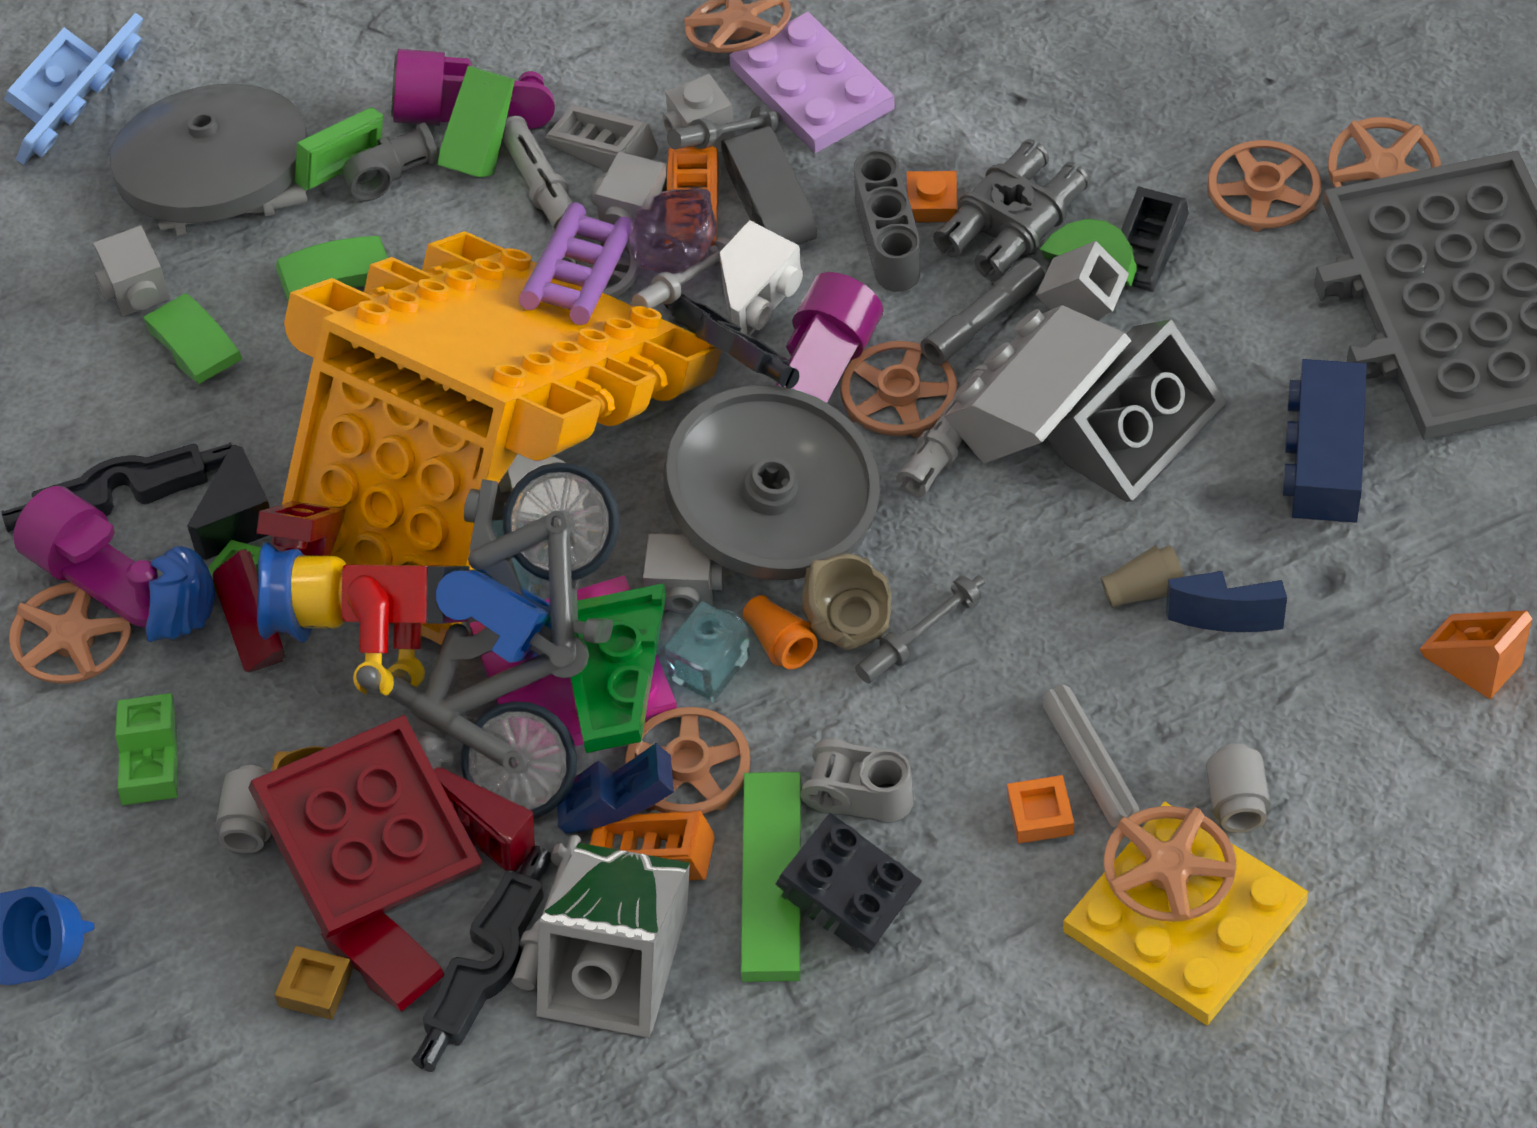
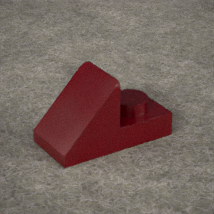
(302, 527)

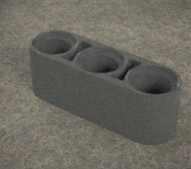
(768, 185)
(887, 220)

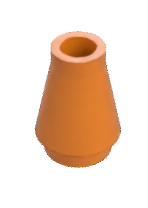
(781, 633)

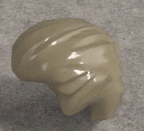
(846, 600)

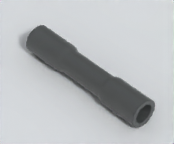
(961, 328)

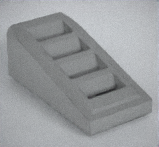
(630, 136)

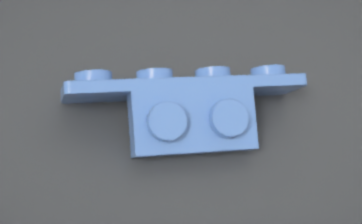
(60, 79)

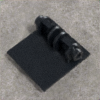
(849, 882)

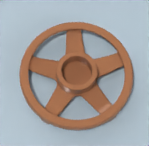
(735, 23)
(1379, 161)
(1263, 184)
(896, 387)
(67, 635)
(693, 759)
(1169, 862)

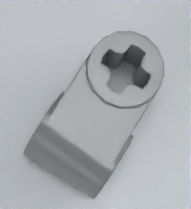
(855, 782)

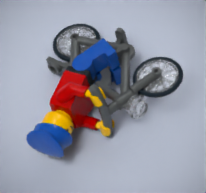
(557, 527)

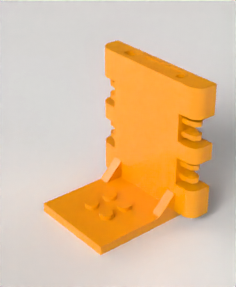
(449, 380)

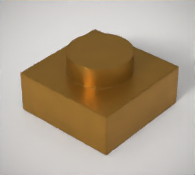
(313, 982)

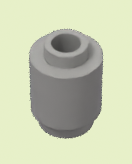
(1238, 788)
(238, 816)

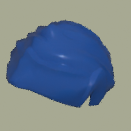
(181, 596)

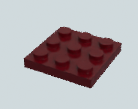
(364, 825)

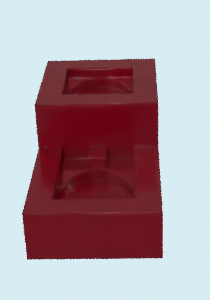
(387, 960)

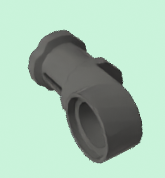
(390, 159)

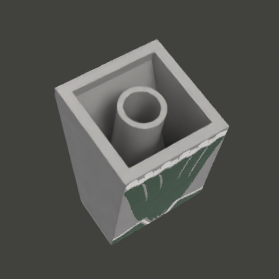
(610, 939)

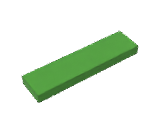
(769, 844)

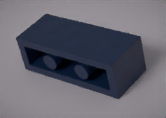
(1326, 440)

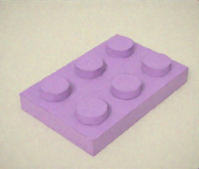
(813, 83)

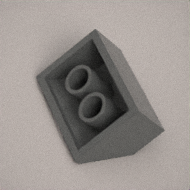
(1138, 412)

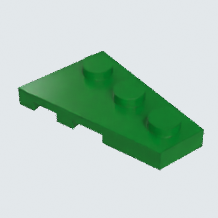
(618, 677)

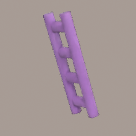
(591, 280)

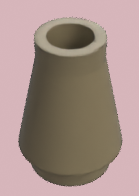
(1142, 577)

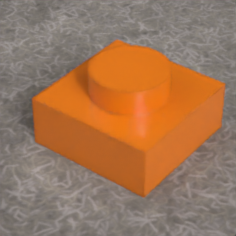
(932, 195)
(1040, 809)

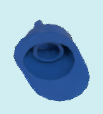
(38, 934)

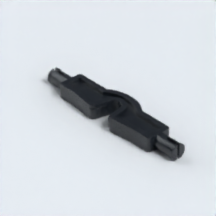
(728, 338)
(146, 476)
(472, 982)

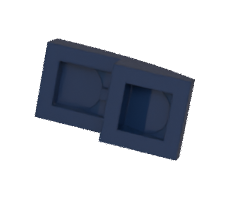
(1208, 604)
(607, 797)

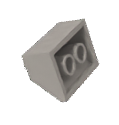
(1033, 381)

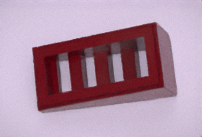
(491, 821)

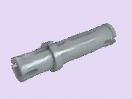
(547, 189)
(933, 452)

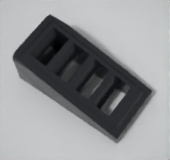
(1159, 206)

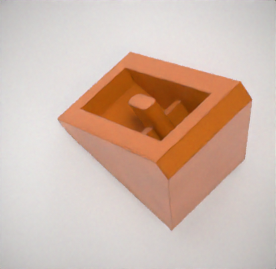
(1480, 647)

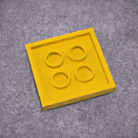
(1196, 959)

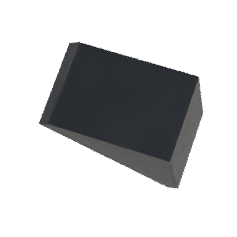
(228, 507)

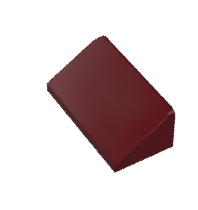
(238, 593)

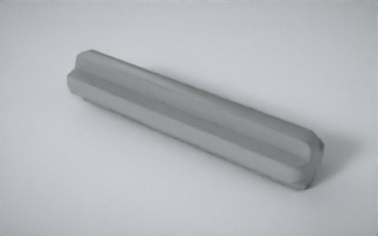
(1089, 754)

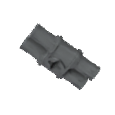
(1011, 209)

